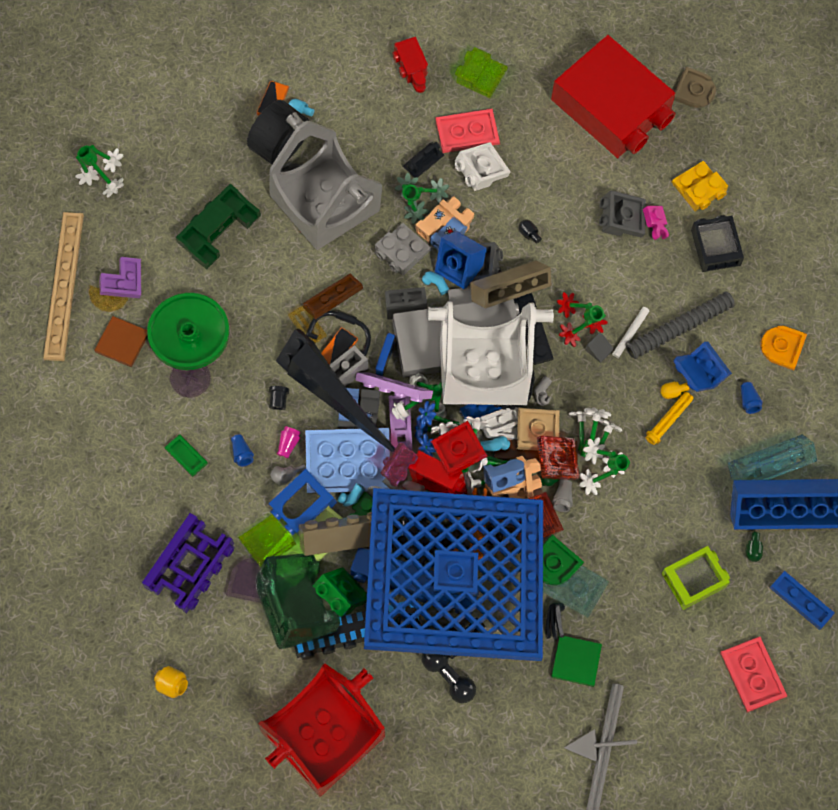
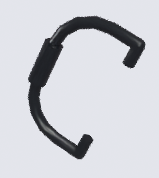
(347, 318)

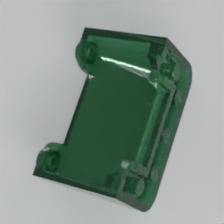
(291, 601)

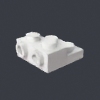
(481, 166)

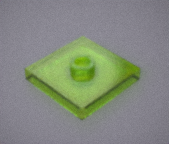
(267, 540)

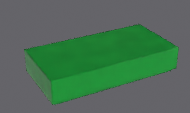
(186, 455)

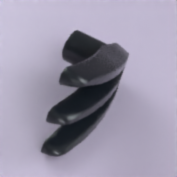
(554, 620)

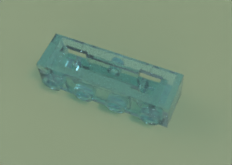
(774, 460)

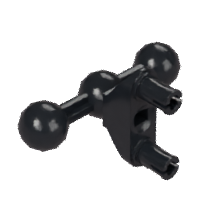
(460, 687)

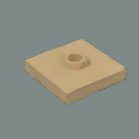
(535, 423)

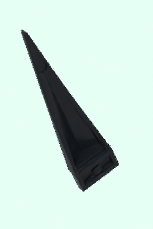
(310, 369)

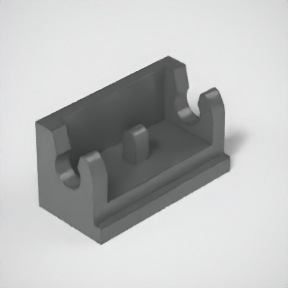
(405, 300)

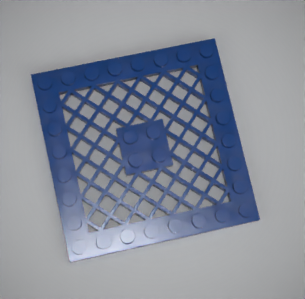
(455, 574)

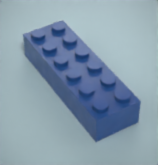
(784, 504)

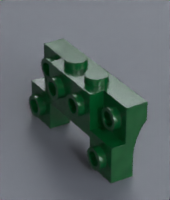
(213, 221)

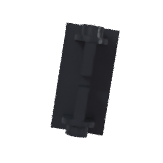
(424, 159)

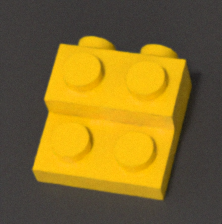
(700, 186)

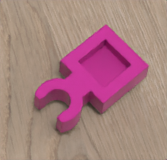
(657, 220)

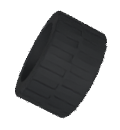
(272, 131)

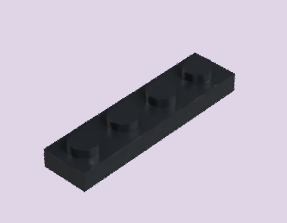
(542, 351)

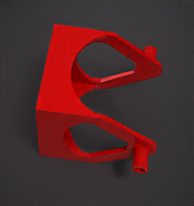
(324, 729)

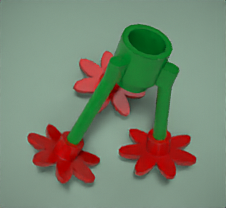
(592, 315)

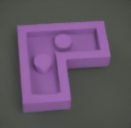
(126, 283)

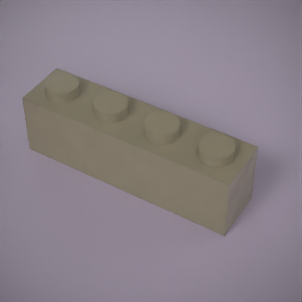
(510, 284)
(335, 534)

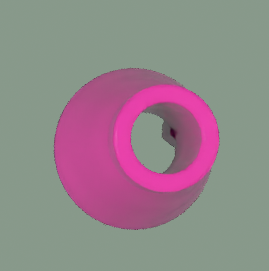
(288, 441)

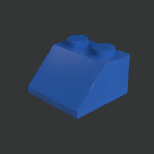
(459, 259)

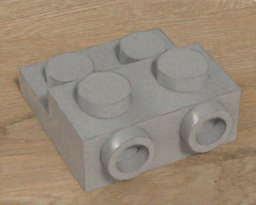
(401, 249)

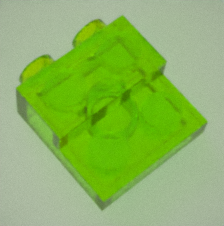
(480, 72)

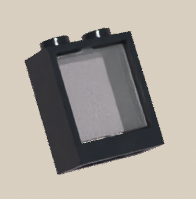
(717, 243)

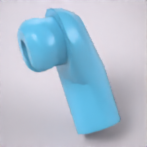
(431, 277)
(496, 444)
(353, 497)

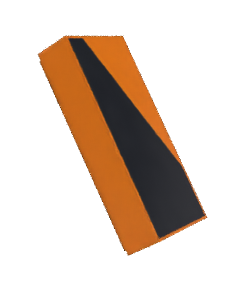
(273, 93)
(339, 345)

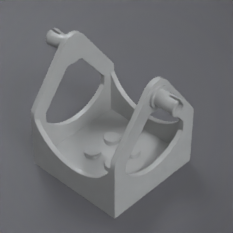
(324, 193)

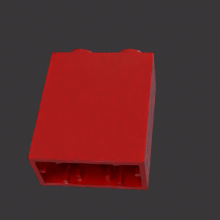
(614, 97)

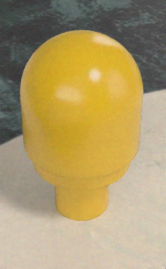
(673, 389)

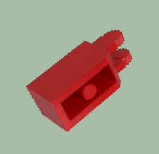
(412, 62)

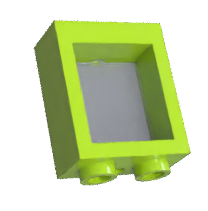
(696, 577)

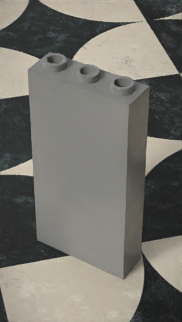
(420, 339)

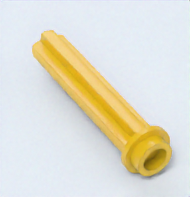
(669, 418)

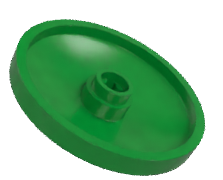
(188, 331)

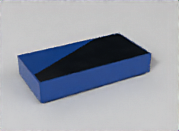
(385, 354)

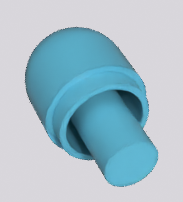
(302, 107)

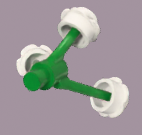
(401, 410)

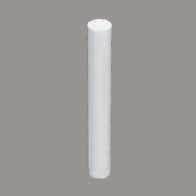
(630, 332)

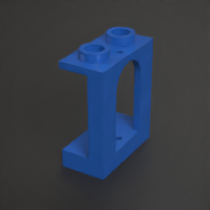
(312, 512)

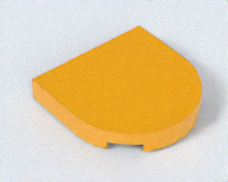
(783, 346)

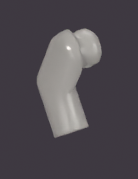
(540, 391)

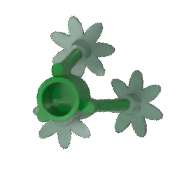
(413, 192)

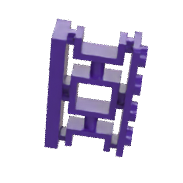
(174, 556)

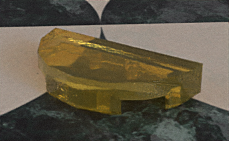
(106, 302)

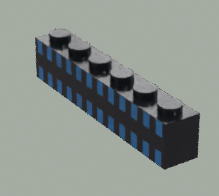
(347, 635)

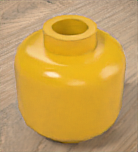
(171, 682)

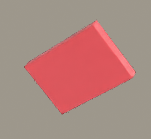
(467, 130)
(753, 674)

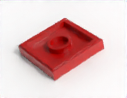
(459, 448)

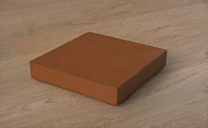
(121, 341)

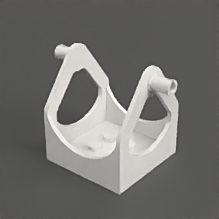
(487, 362)

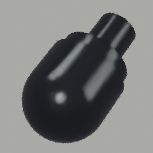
(528, 229)

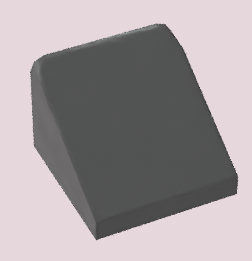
(599, 347)

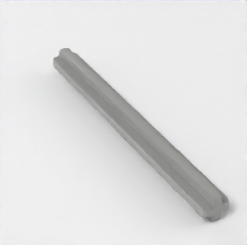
(604, 752)

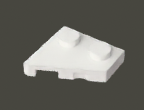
(501, 424)

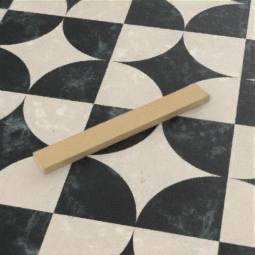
(63, 287)

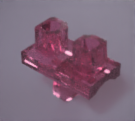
(397, 464)

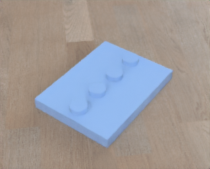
(345, 458)

